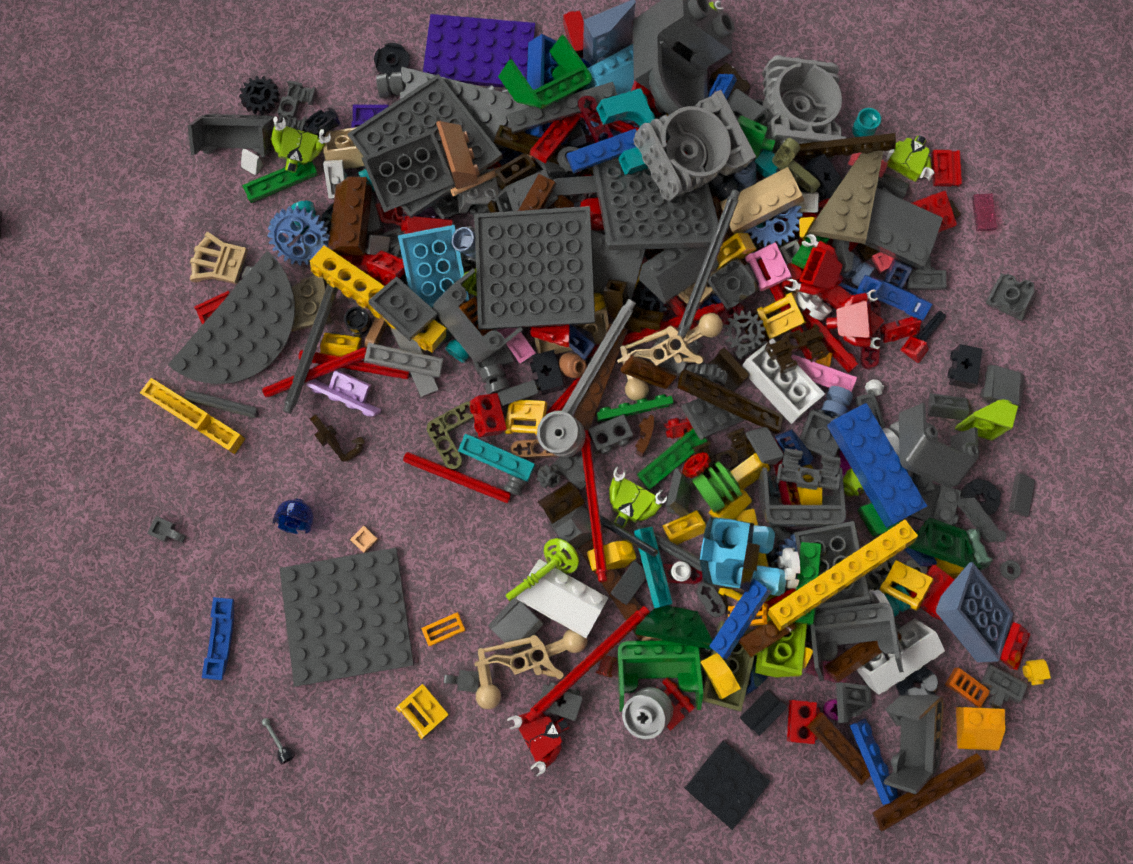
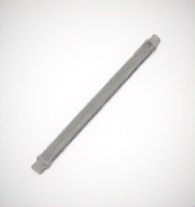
(599, 357)

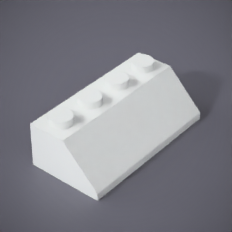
(789, 392)
(564, 600)
(917, 648)

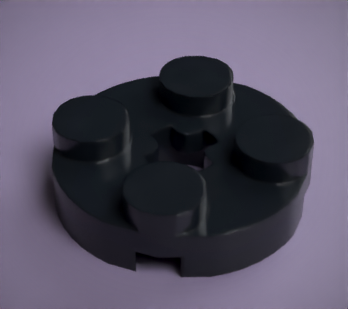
(390, 51)
(322, 120)
(987, 490)
(928, 682)

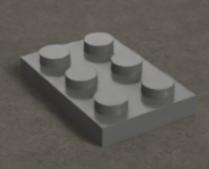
(403, 308)
(708, 418)

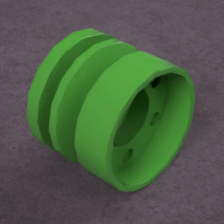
(717, 487)

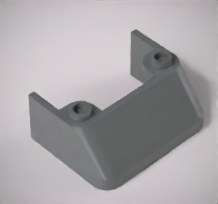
(231, 131)
(475, 344)
(929, 458)
(829, 513)
(851, 626)
(920, 741)

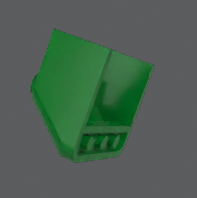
(568, 78)
(659, 660)

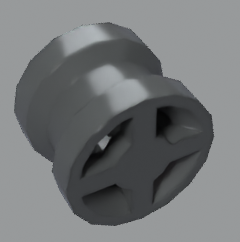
(514, 485)

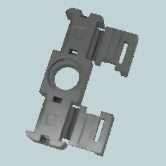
(294, 94)
(824, 480)

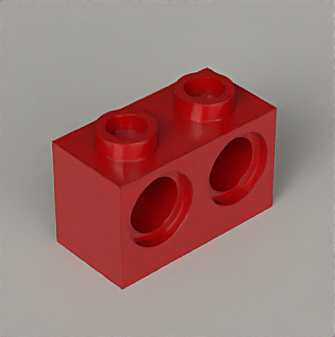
(492, 414)
(796, 721)

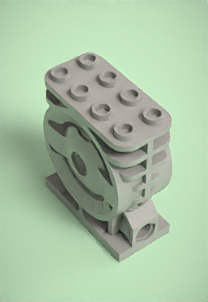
(809, 104)
(702, 132)

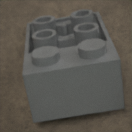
(514, 194)

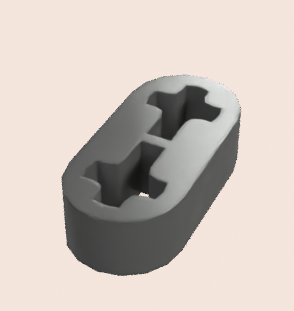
(706, 602)

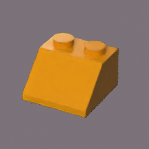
(980, 728)

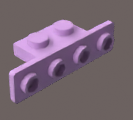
(347, 390)

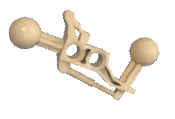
(708, 325)
(489, 695)

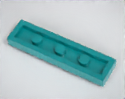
(496, 457)
(654, 570)

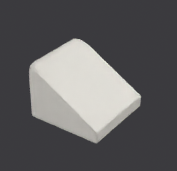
(250, 162)

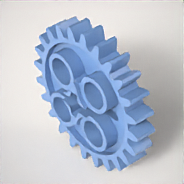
(285, 224)
(769, 235)

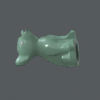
(980, 553)

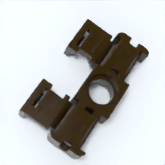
(784, 349)
(740, 451)

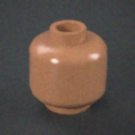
(572, 365)

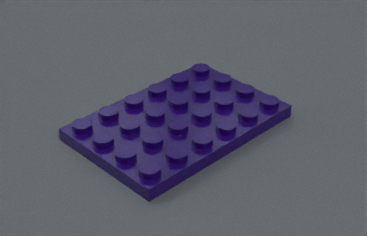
(476, 48)

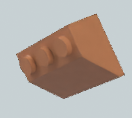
(458, 154)

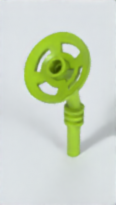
(556, 561)

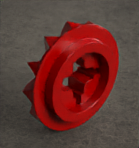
(696, 465)

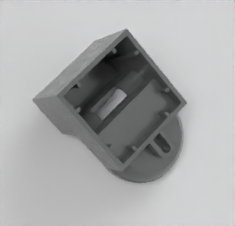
(675, 47)

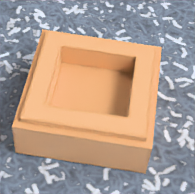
(364, 539)

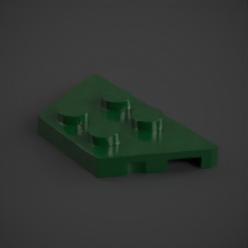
(944, 543)
(676, 626)

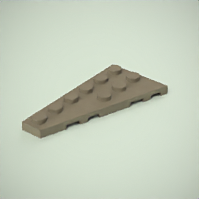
(851, 205)
(308, 297)

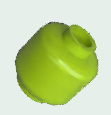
(851, 484)

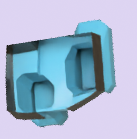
(737, 561)

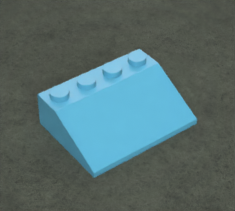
(616, 69)
(431, 262)

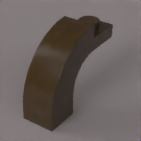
(616, 296)

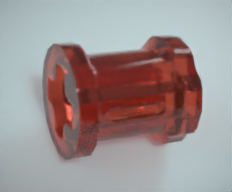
(606, 666)

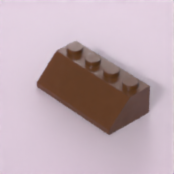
(350, 216)

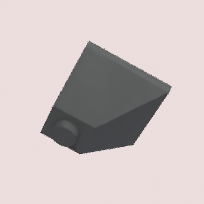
(574, 527)

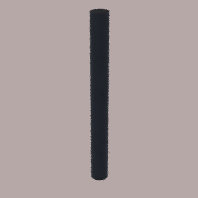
(629, 537)

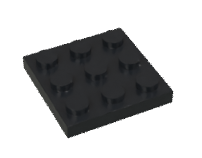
(727, 785)

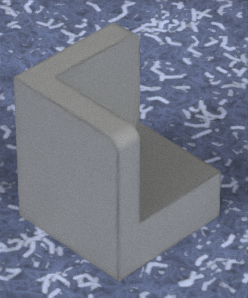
(377, 243)

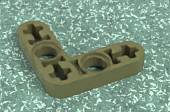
(784, 158)
(445, 428)

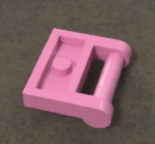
(774, 264)

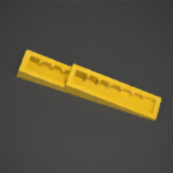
(192, 415)

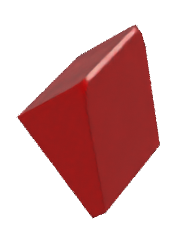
(915, 349)

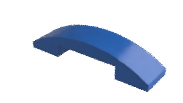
(895, 296)
(220, 639)

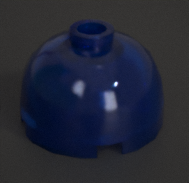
(291, 513)

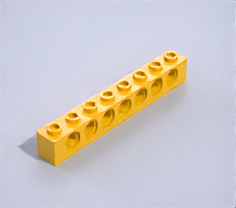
(327, 259)
(842, 575)

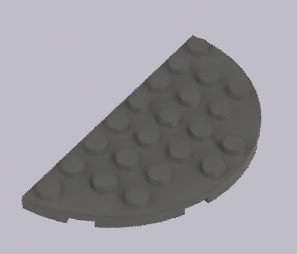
(485, 105)
(244, 330)

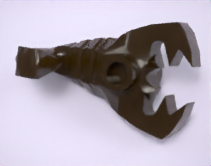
(326, 435)

